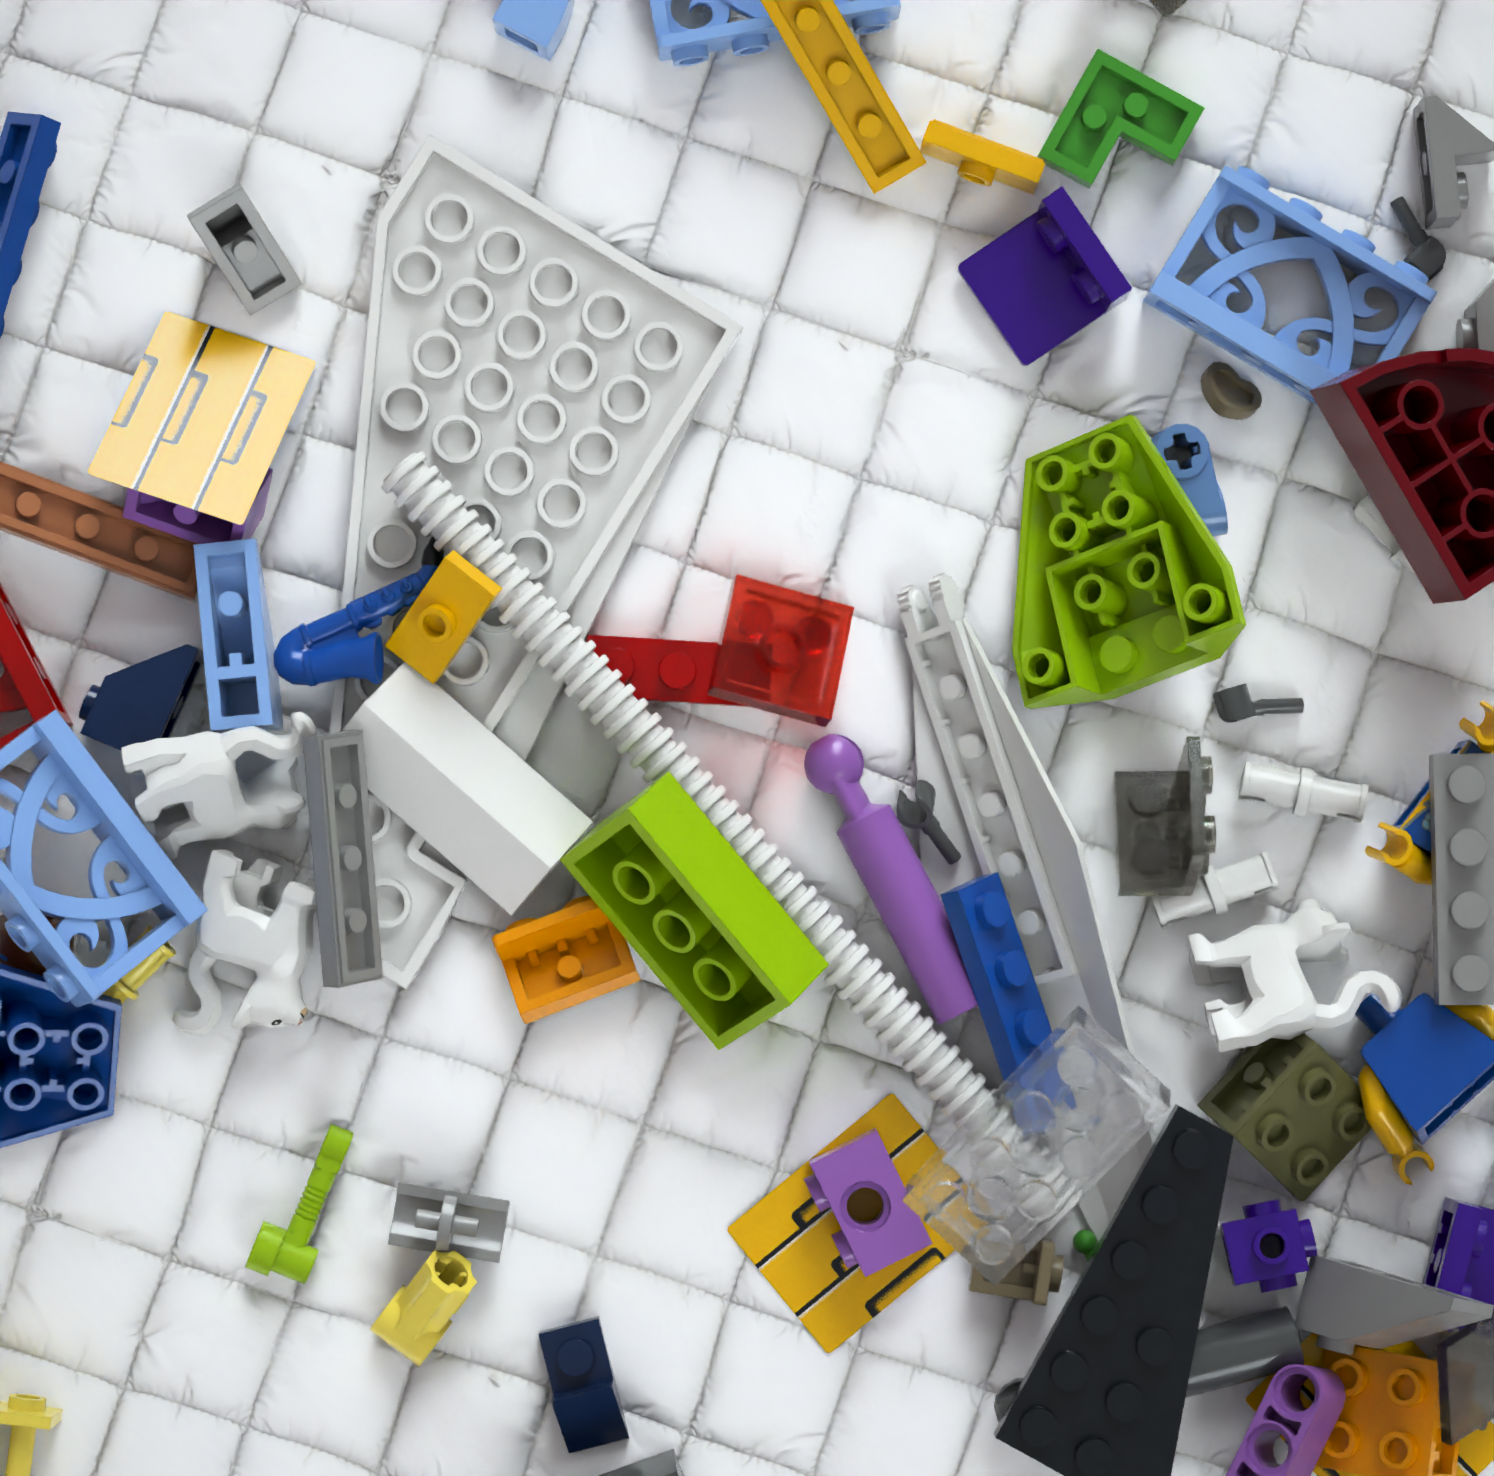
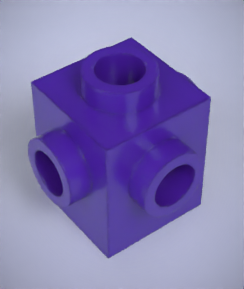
(1243, 1251)

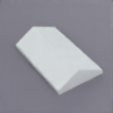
(464, 788)

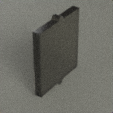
(1466, 1380)

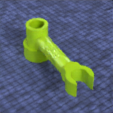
(288, 1250)

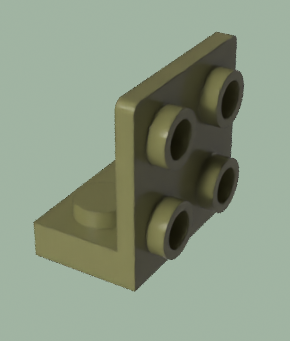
(1290, 1110)

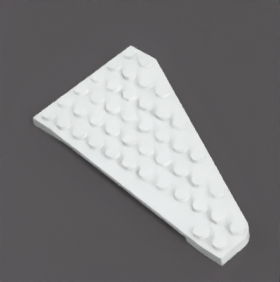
(551, 401)

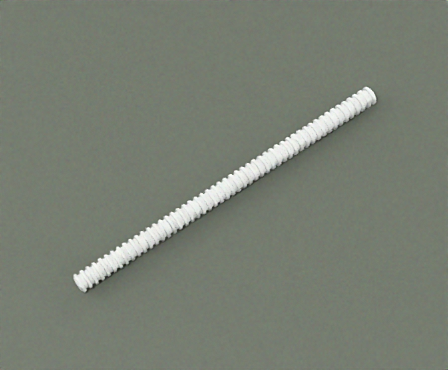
(658, 753)

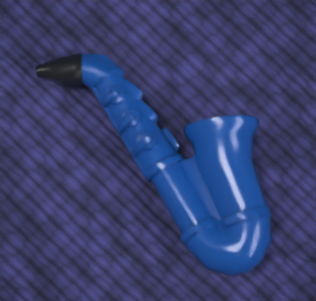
(331, 645)

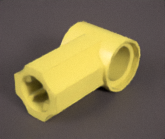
(423, 1309)

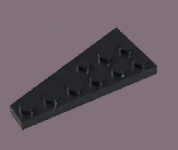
(1122, 1349)

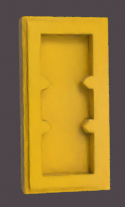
(981, 158)
(443, 616)

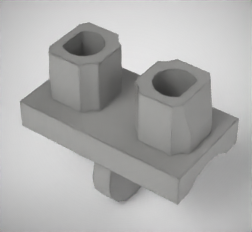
(449, 1222)

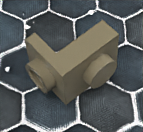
(1029, 1279)

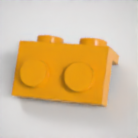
(564, 959)

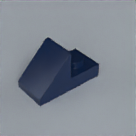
(583, 1385)

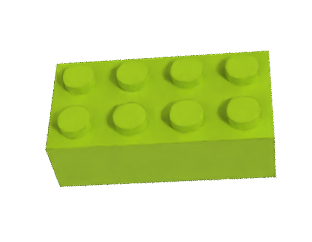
(694, 912)

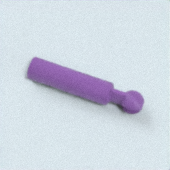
(893, 878)

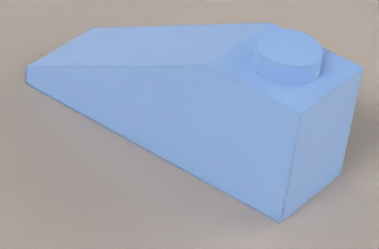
(236, 637)

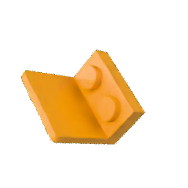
(1388, 1416)

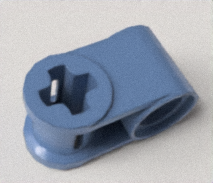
(1196, 474)

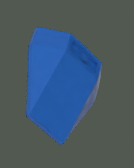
(53, 1058)

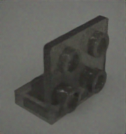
(1163, 826)

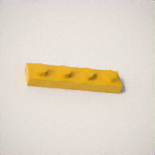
(847, 89)

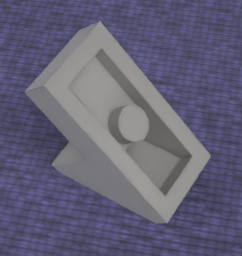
(1442, 144)
(244, 249)

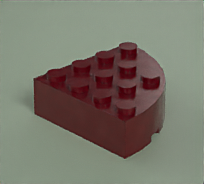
(1426, 456)

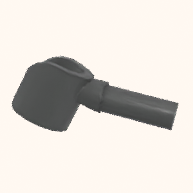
(1429, 252)
(1236, 704)
(920, 815)

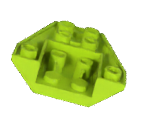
(1114, 573)

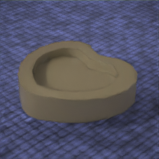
(1228, 393)

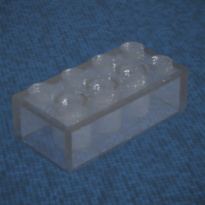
(1037, 1145)

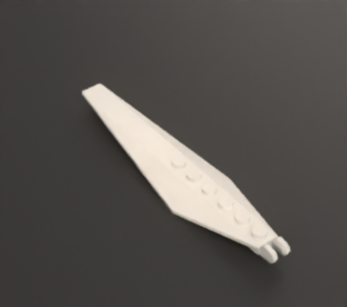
(1010, 822)

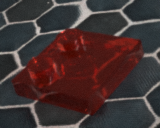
(780, 651)

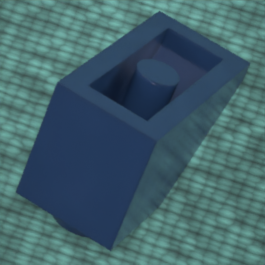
(141, 699)

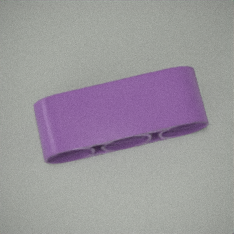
(1285, 1415)

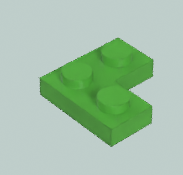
(1112, 104)

